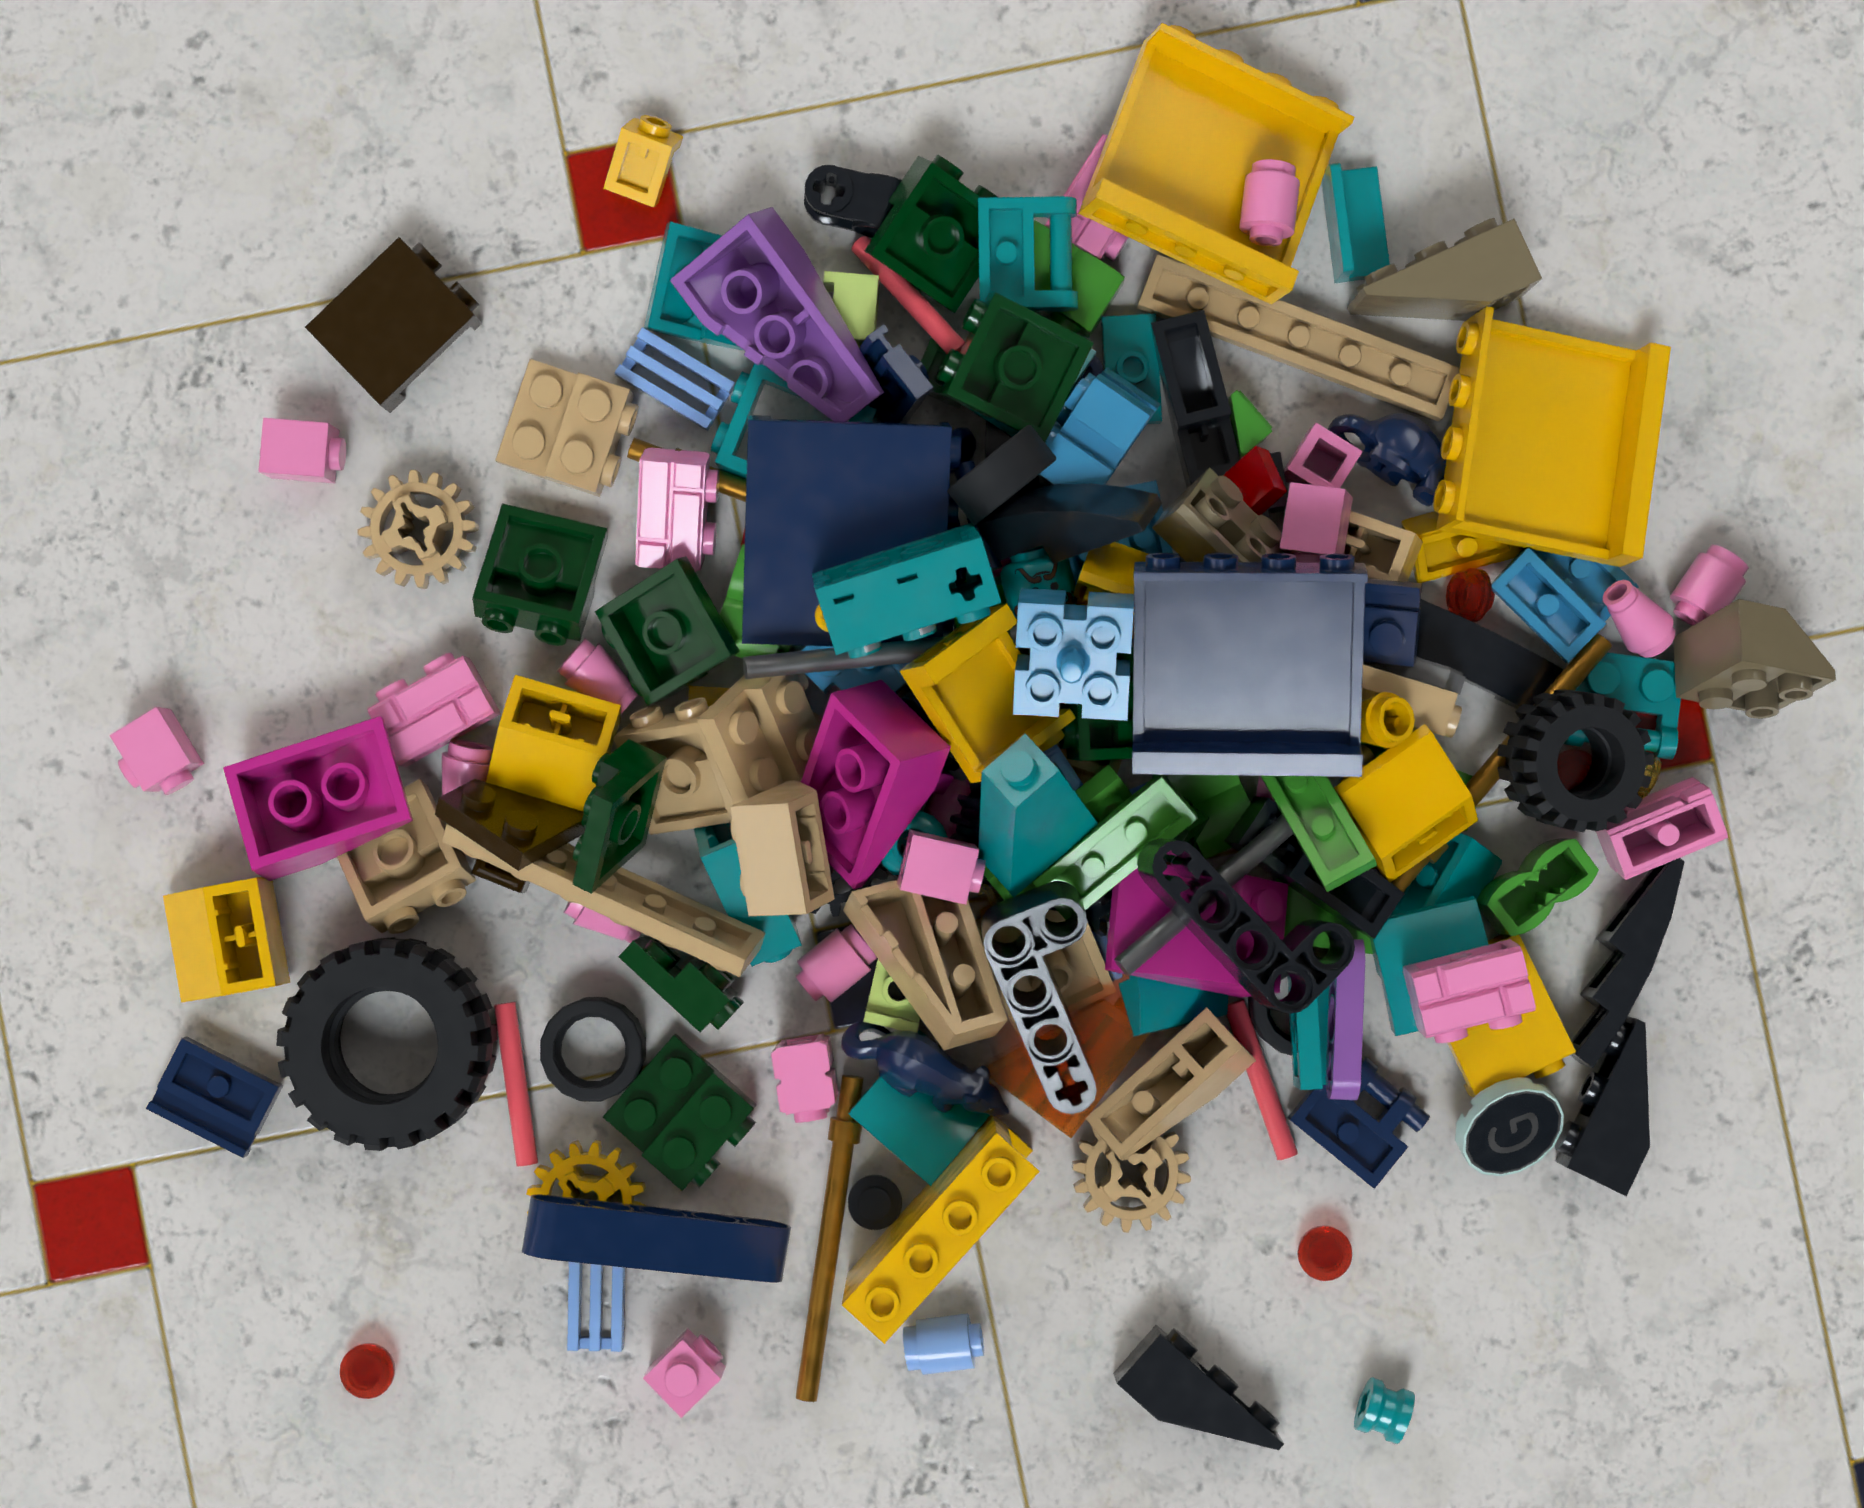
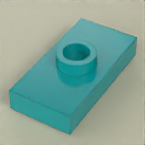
(1131, 353)

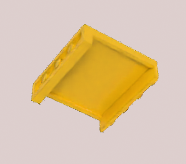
(1183, 153)
(1552, 441)
(938, 1229)

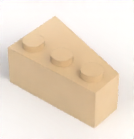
(933, 958)

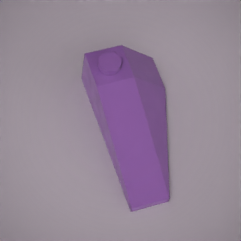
(773, 305)

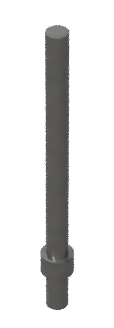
(826, 659)
(1231, 871)

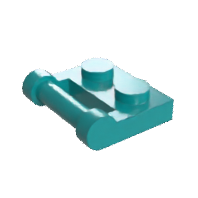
(1008, 250)
(1645, 688)

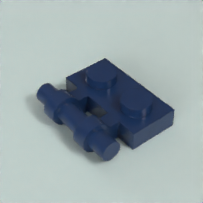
(1354, 1135)

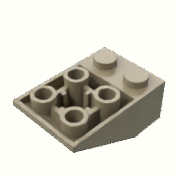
(1455, 282)

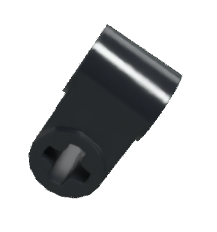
(859, 201)

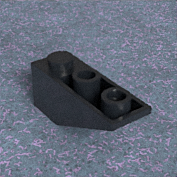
(1613, 1123)
(1184, 1393)

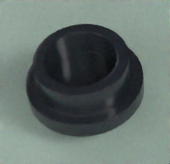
(874, 1202)

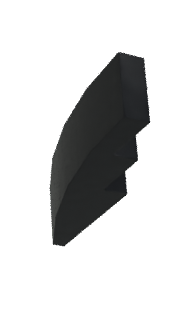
(1635, 940)

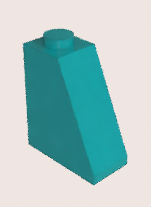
(1027, 815)
(722, 864)

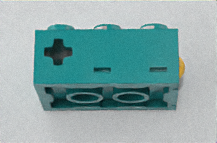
(905, 591)

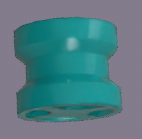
(1384, 1410)

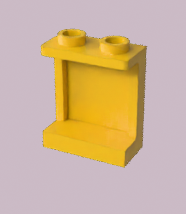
(969, 693)
(1515, 1051)

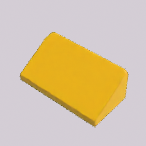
(1449, 552)

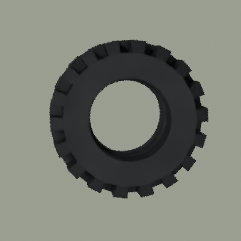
(1615, 767)

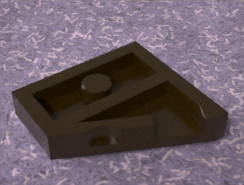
(509, 822)

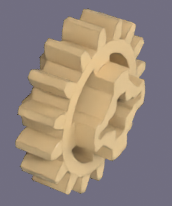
(396, 539)
(1112, 1189)

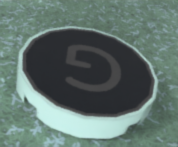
(1509, 1127)

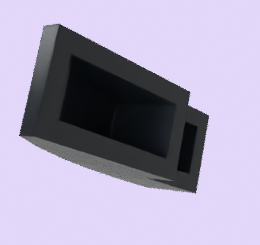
(1195, 395)
(1067, 519)
(1360, 902)

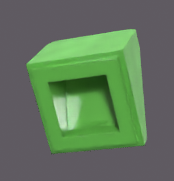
(1247, 423)

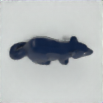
(1397, 449)
(918, 1064)

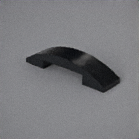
(1483, 656)

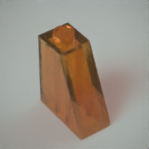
(1109, 1046)

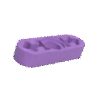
(1346, 1029)

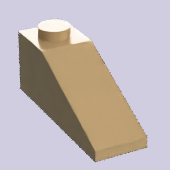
(1171, 1085)

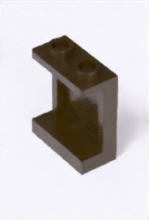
(394, 321)

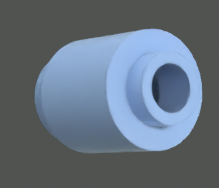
(943, 1344)

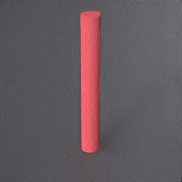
(911, 300)
(1262, 1082)
(516, 1084)

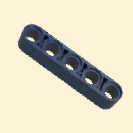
(655, 1238)

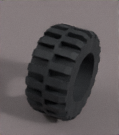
(317, 1062)

